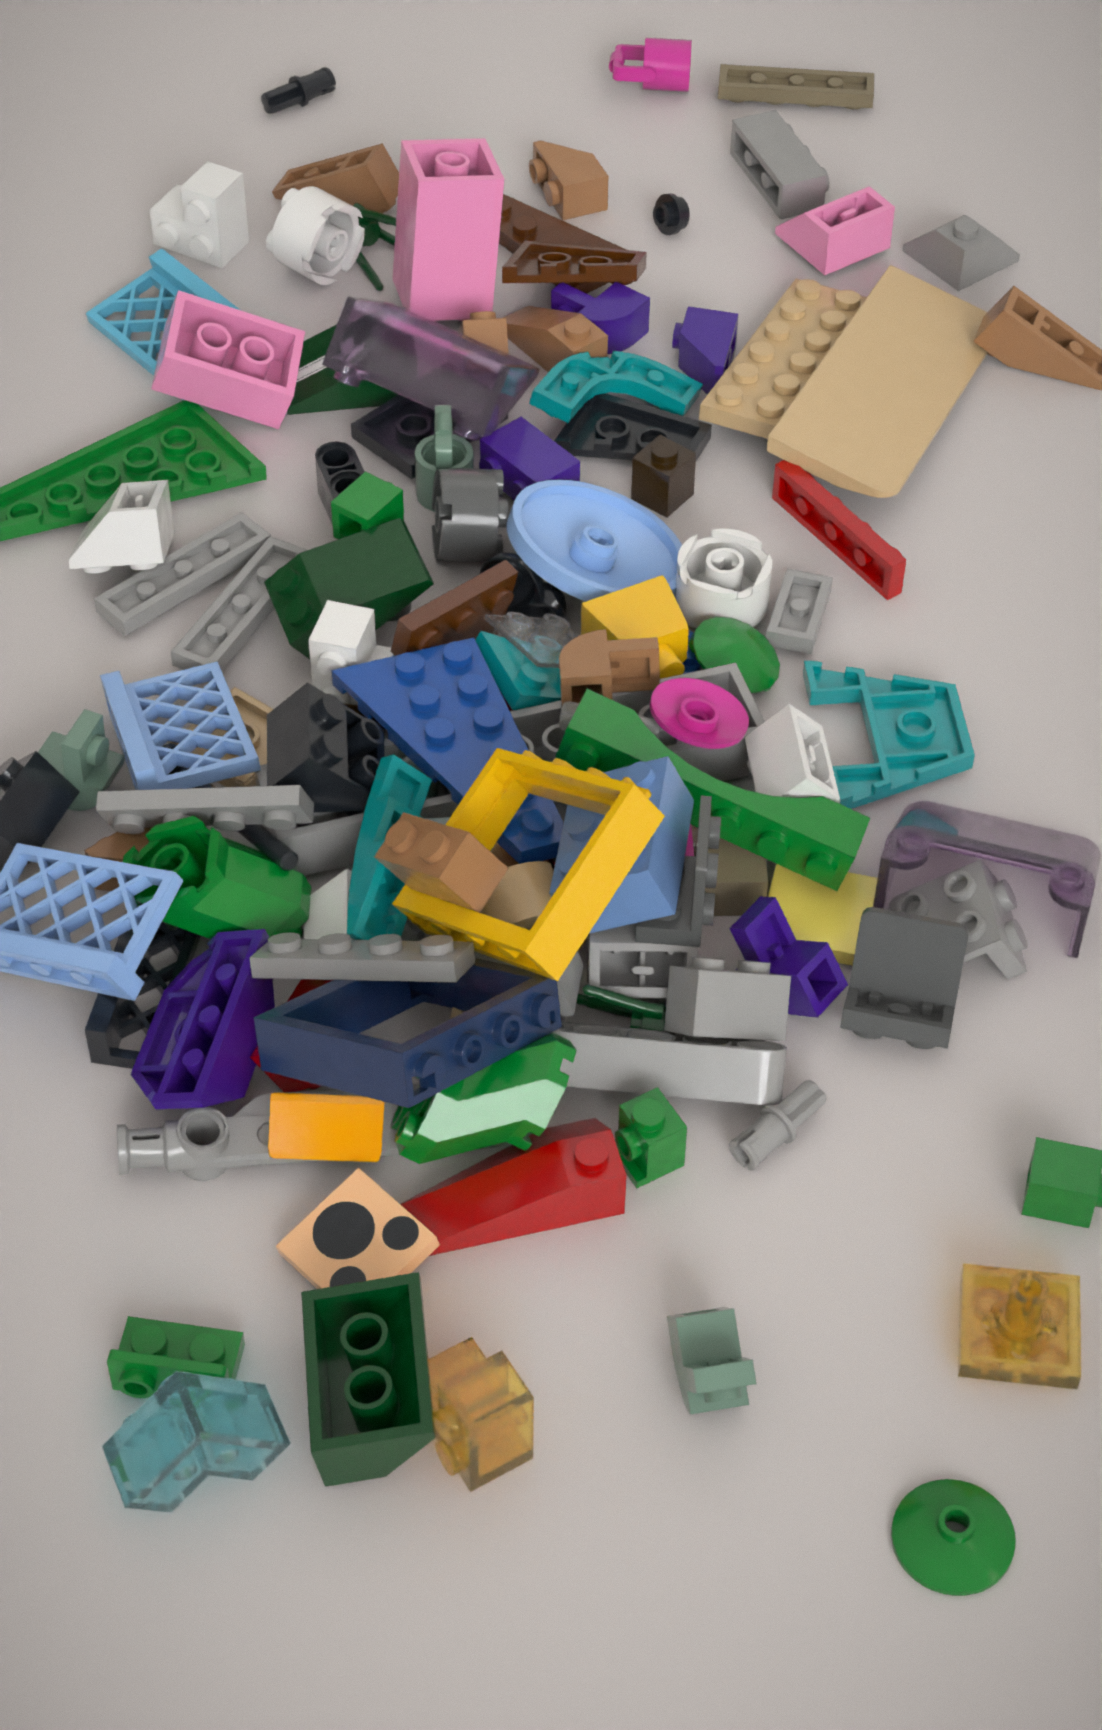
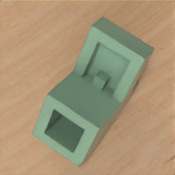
(84, 758)
(710, 1360)

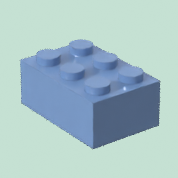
(655, 878)

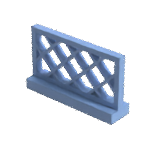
(143, 740)
(89, 962)

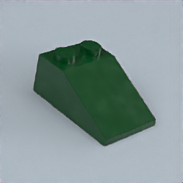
(366, 569)

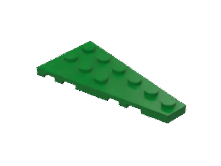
(172, 445)

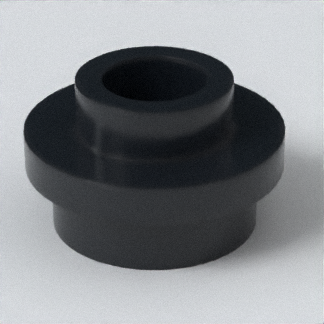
(671, 214)

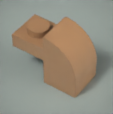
(607, 665)

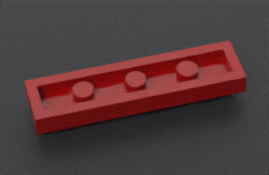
(839, 529)

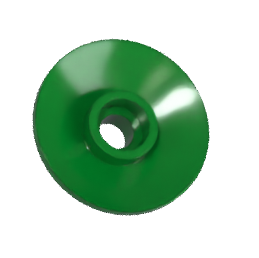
(948, 1559)

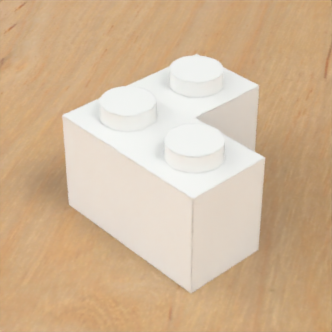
(203, 216)
(342, 639)

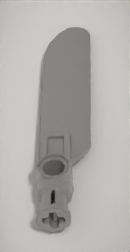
(233, 1140)

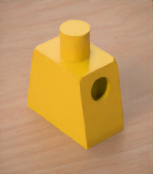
(642, 612)

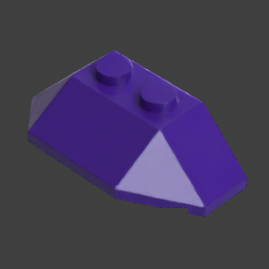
(206, 1027)

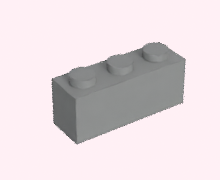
(778, 164)

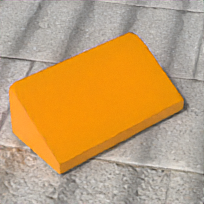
(325, 1127)

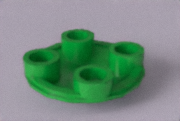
(730, 641)

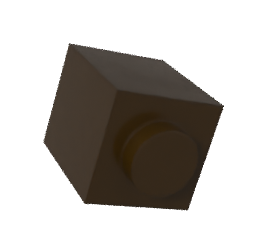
(663, 476)

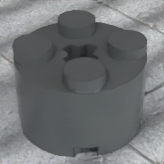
(468, 514)

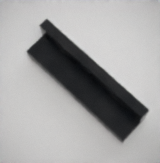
(111, 1014)

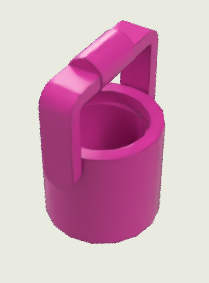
(664, 65)

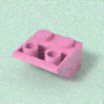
(841, 230)

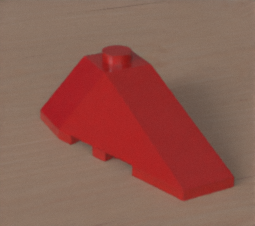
(558, 1182)

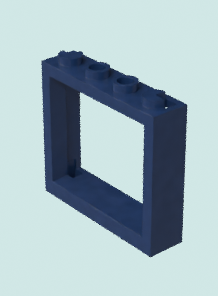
(321, 1044)

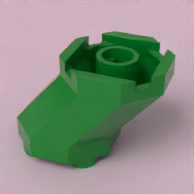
(223, 882)
(489, 1106)

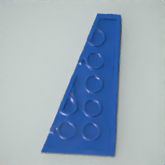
(449, 722)

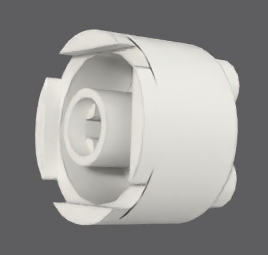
(316, 234)
(723, 578)

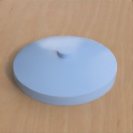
(590, 538)

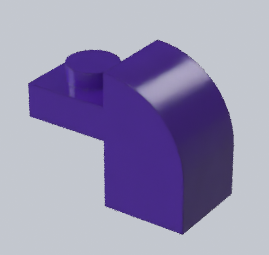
(616, 311)
(814, 971)

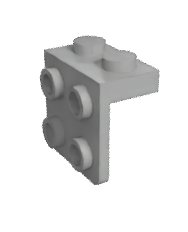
(981, 904)

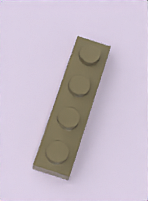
(796, 86)

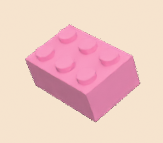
(228, 360)

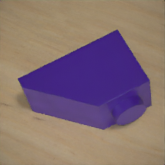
(706, 344)

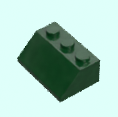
(367, 1377)

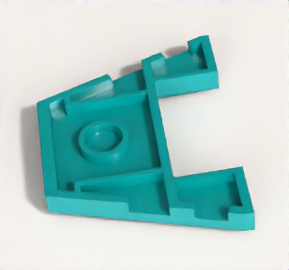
(911, 727)

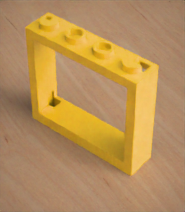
(588, 884)

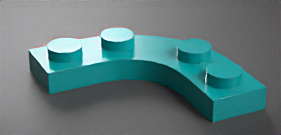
(582, 377)

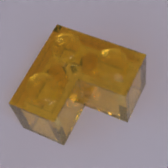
(480, 1414)

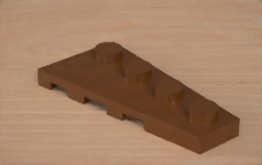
(527, 223)

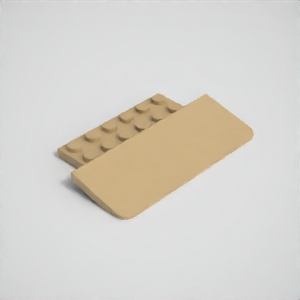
(852, 378)

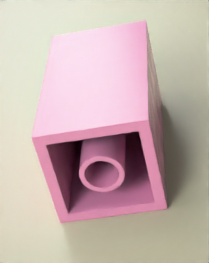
(447, 227)

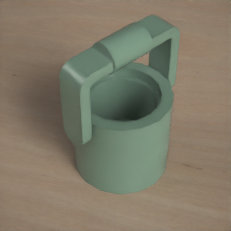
(439, 452)

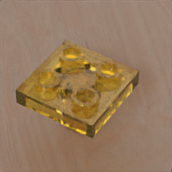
(1021, 1308)

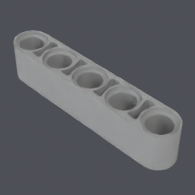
(675, 1063)

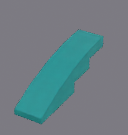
(372, 886)

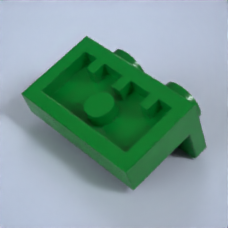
(158, 1348)

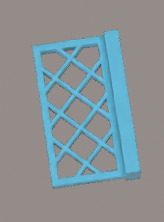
(168, 277)

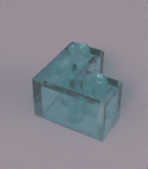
(191, 1432)

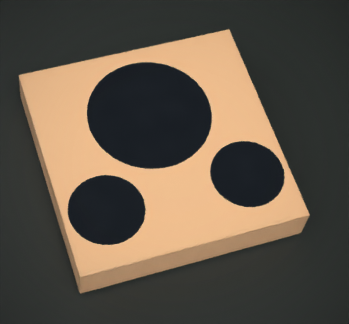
(357, 1237)

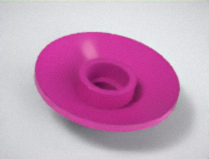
(699, 713)

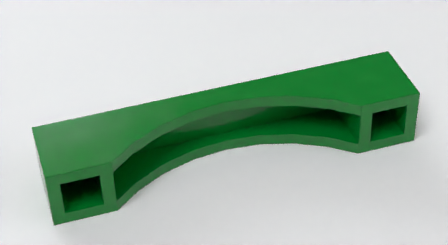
(800, 834)

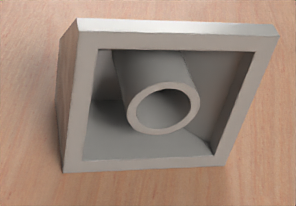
(961, 252)

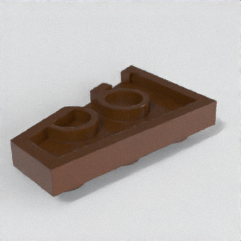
(572, 263)
(458, 612)

